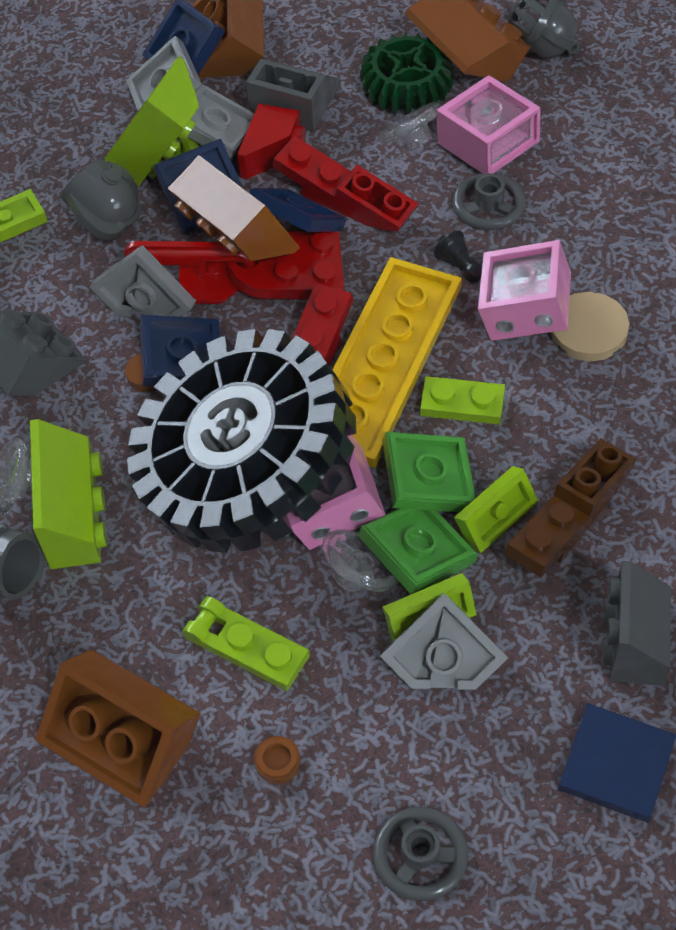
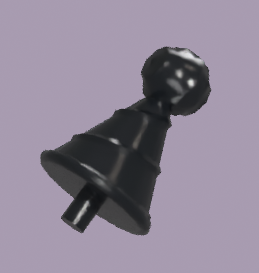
(453, 250)

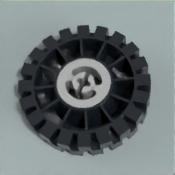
(268, 462)

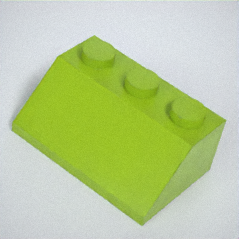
(157, 124)
(66, 496)

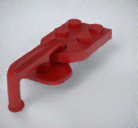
(216, 275)

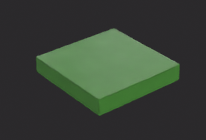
(428, 472)
(417, 547)

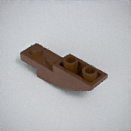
(571, 509)

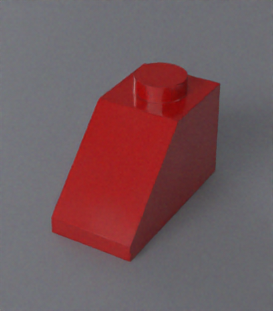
(266, 136)

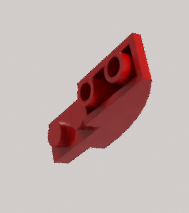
(348, 192)
(324, 319)

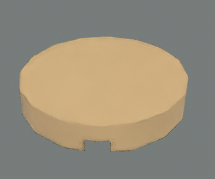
(595, 327)

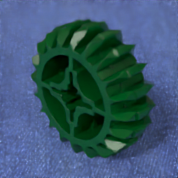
(406, 73)

